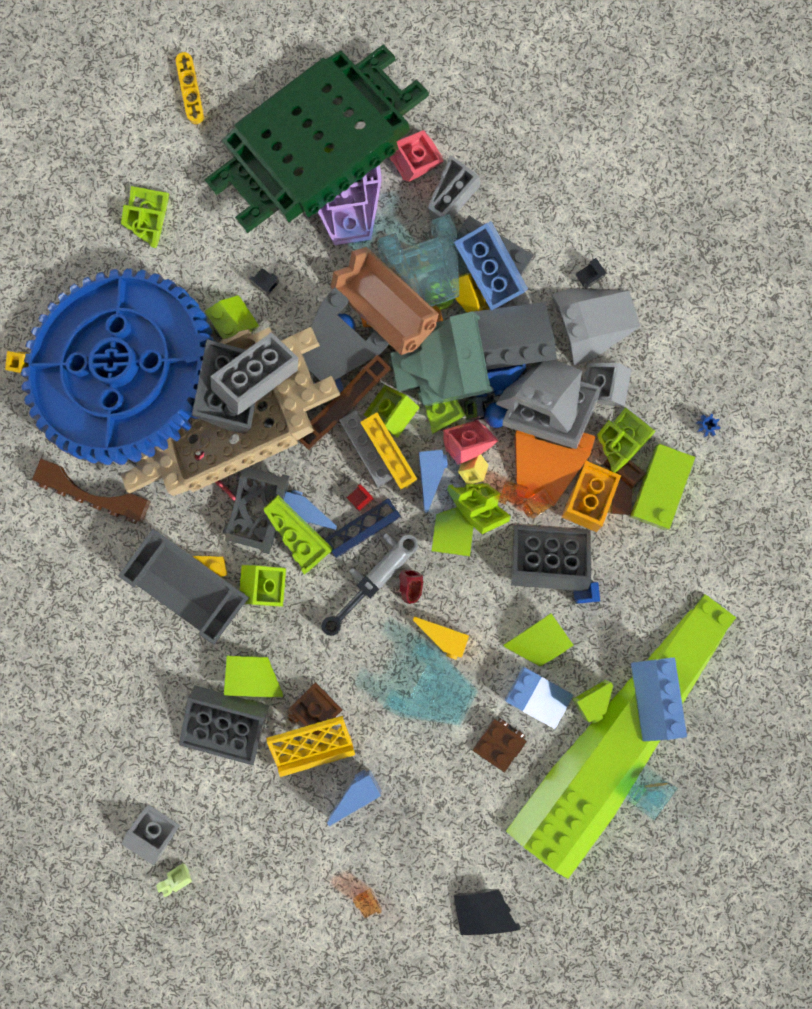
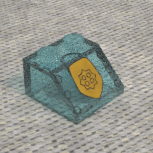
(652, 797)

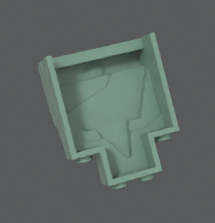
(446, 363)

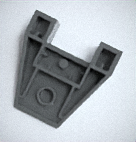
(340, 345)

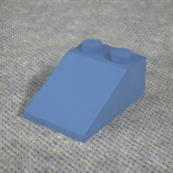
(431, 471)
(538, 697)
(359, 793)

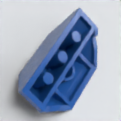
(503, 377)

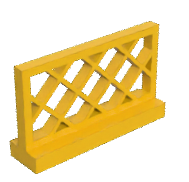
(389, 451)
(314, 754)

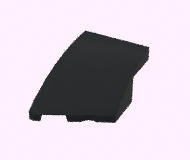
(484, 913)

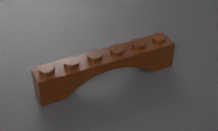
(348, 398)
(54, 476)

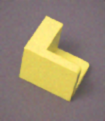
(473, 470)

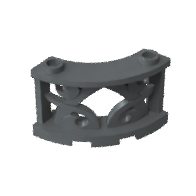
(266, 534)

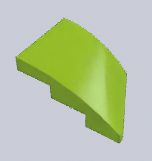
(143, 221)
(625, 439)
(479, 506)
(452, 533)
(540, 641)
(250, 677)

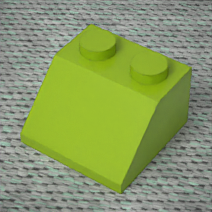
(231, 317)
(393, 408)
(263, 585)
(594, 701)

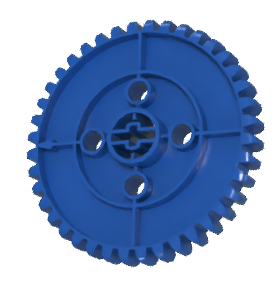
(84, 329)

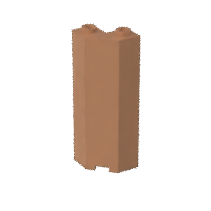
(385, 301)

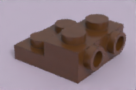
(313, 708)
(500, 744)

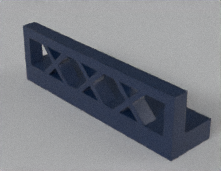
(363, 535)

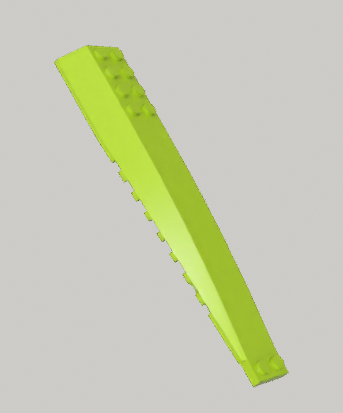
(606, 760)

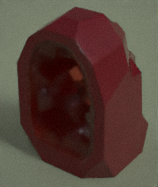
(411, 586)

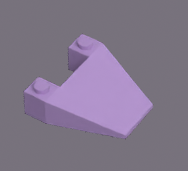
(353, 211)

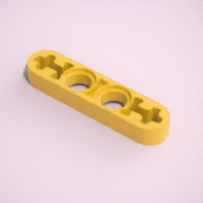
(189, 88)

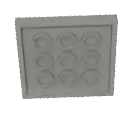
(537, 423)

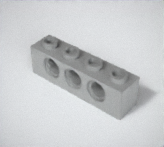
(366, 449)

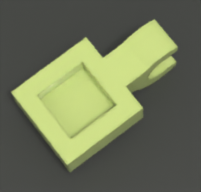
(176, 880)

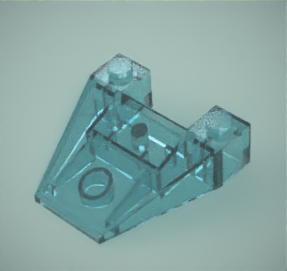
(427, 266)
(440, 692)

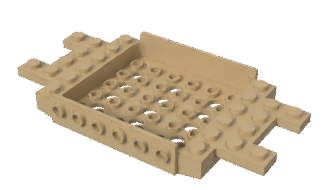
(286, 406)

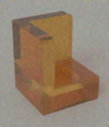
(512, 493)
(367, 903)

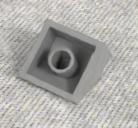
(612, 378)
(150, 834)

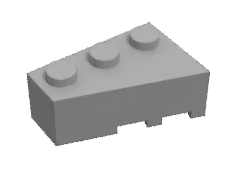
(454, 189)

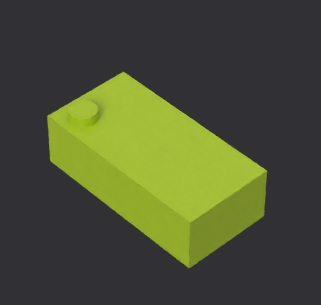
(662, 487)

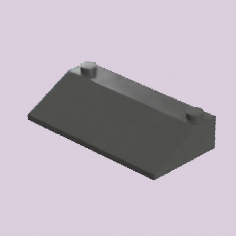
(184, 585)

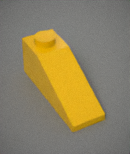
(470, 295)
(447, 639)

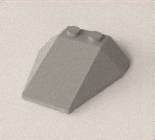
(595, 320)
(549, 389)

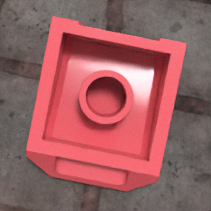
(416, 156)
(468, 441)

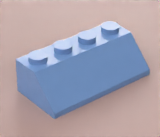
(491, 265)
(658, 699)

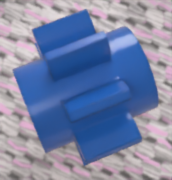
(703, 428)

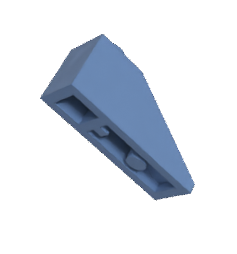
(307, 510)

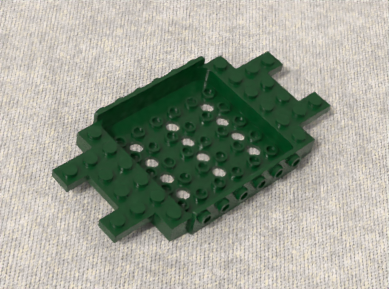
(271, 184)

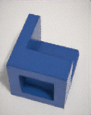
(591, 595)

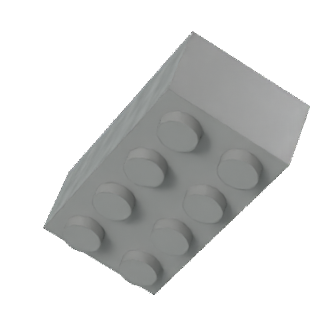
(254, 373)

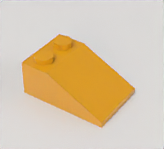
(591, 496)

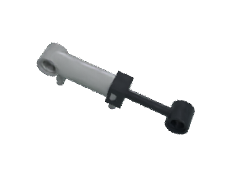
(375, 578)

